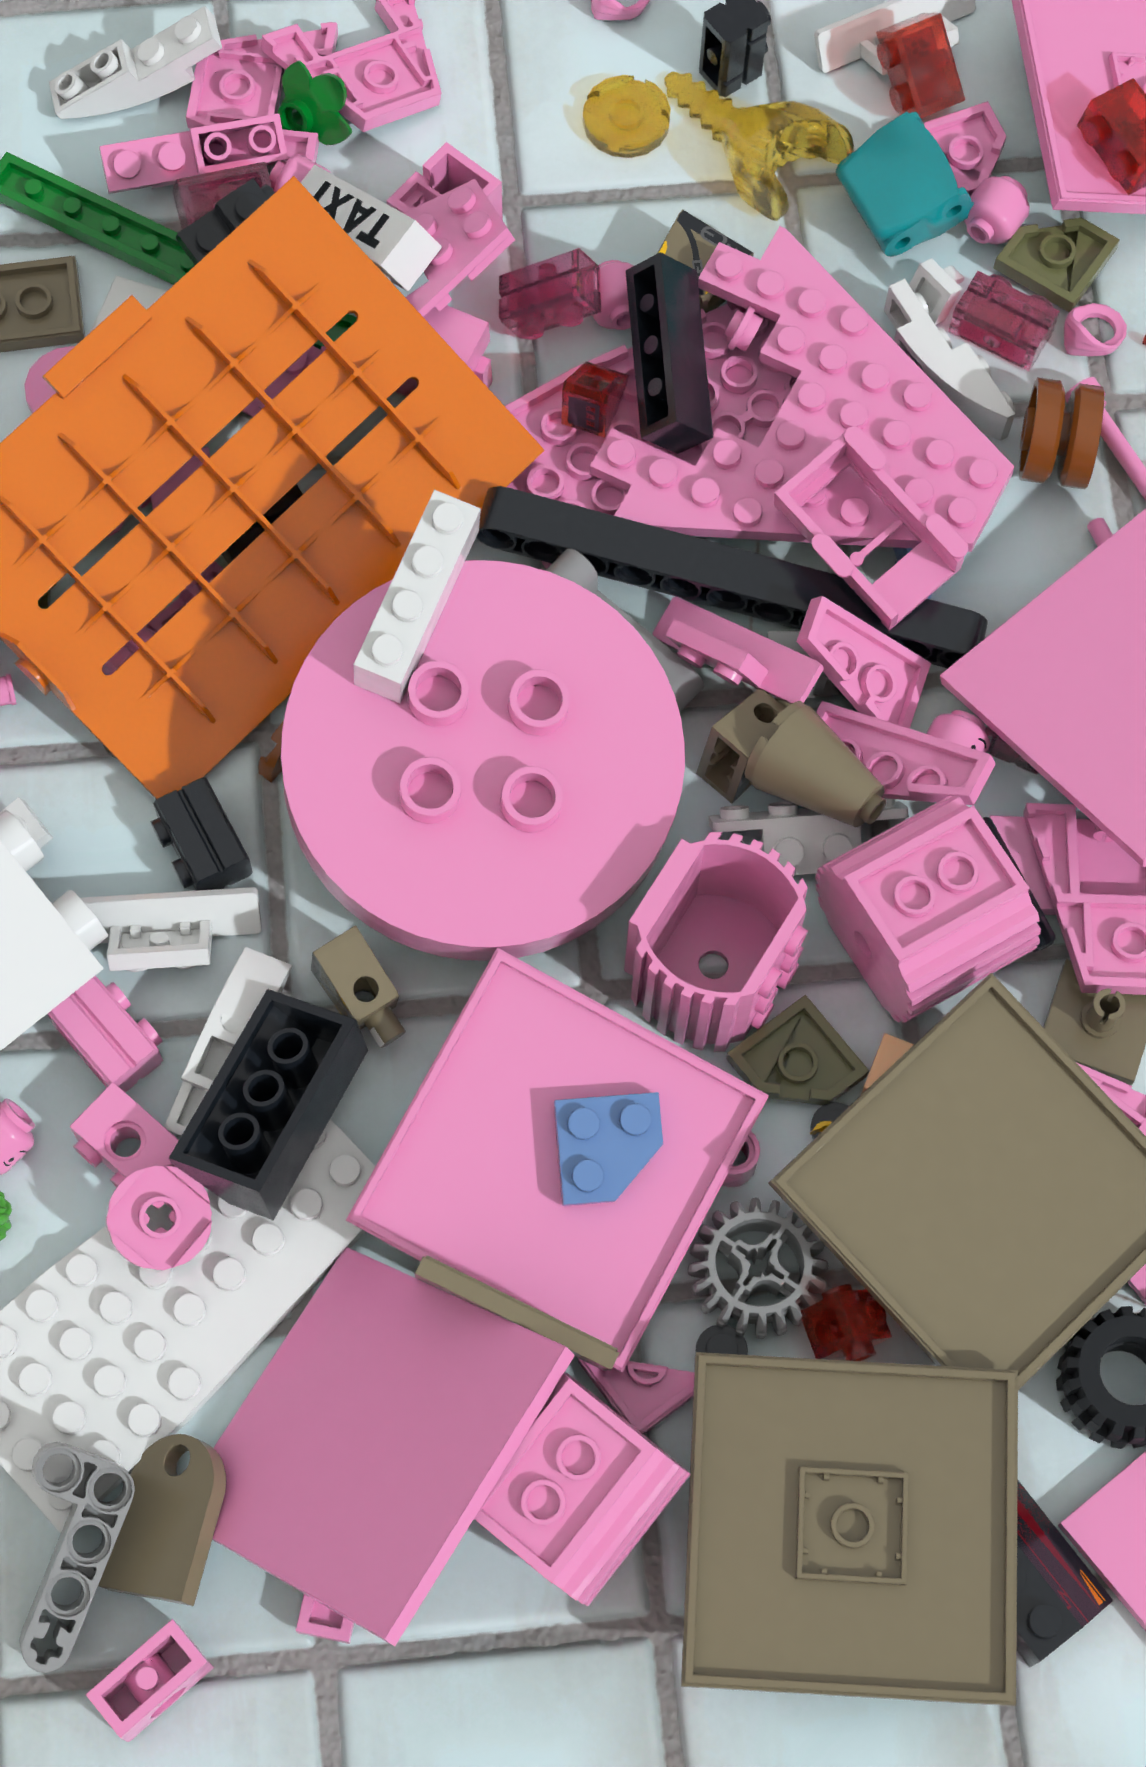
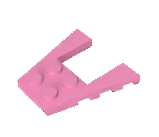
(469, 237)
(1100, 930)

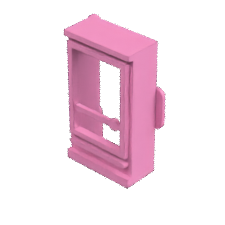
(912, 577)

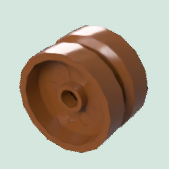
(1066, 434)

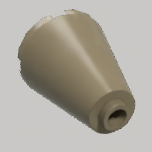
(814, 769)

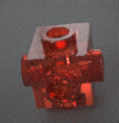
(845, 1324)

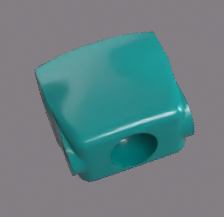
(903, 186)

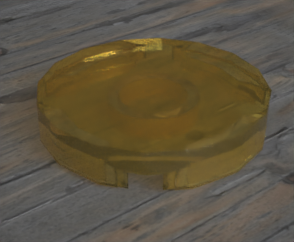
(626, 116)

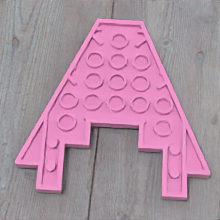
(845, 378)

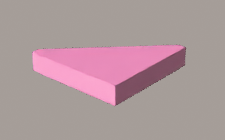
(643, 1391)

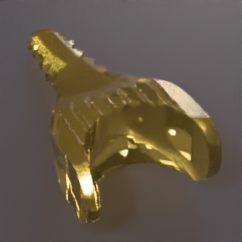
(762, 139)

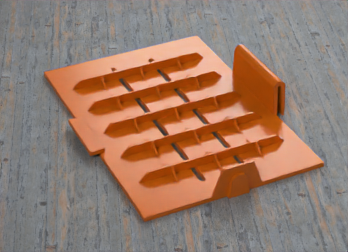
(147, 400)

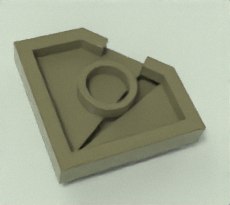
(1057, 259)
(798, 1058)

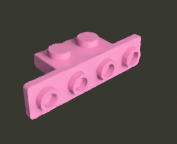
(736, 652)

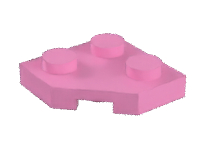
(970, 142)

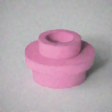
(742, 329)

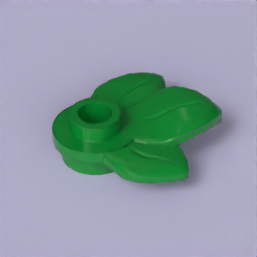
(314, 104)

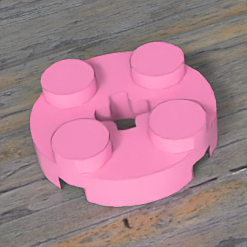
(189, 1215)

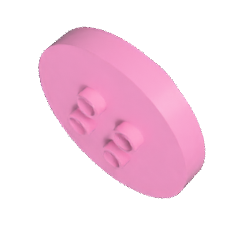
(509, 782)

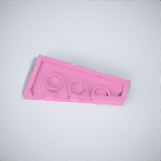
(910, 761)

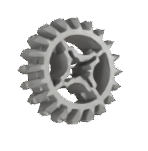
(739, 1253)

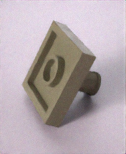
(1099, 1027)

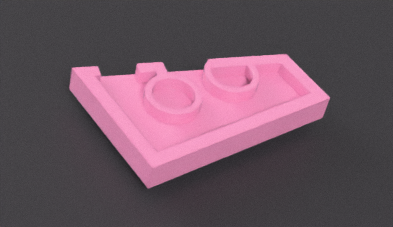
(863, 663)

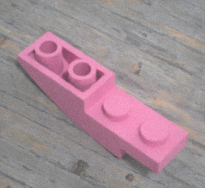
(199, 151)

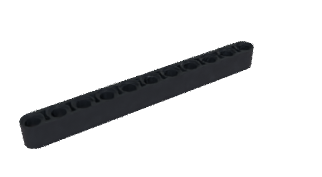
(708, 571)

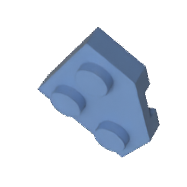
(604, 1144)

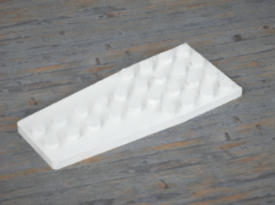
(134, 1352)

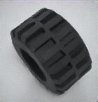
(1083, 1383)

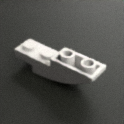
(129, 77)
(955, 371)
(233, 1009)

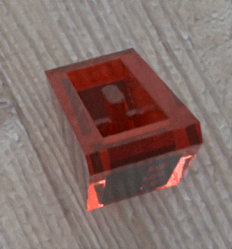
(592, 398)

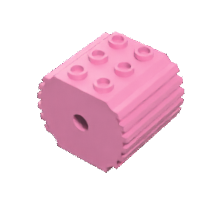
(723, 903)
(928, 907)
(579, 1491)

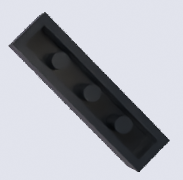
(669, 353)

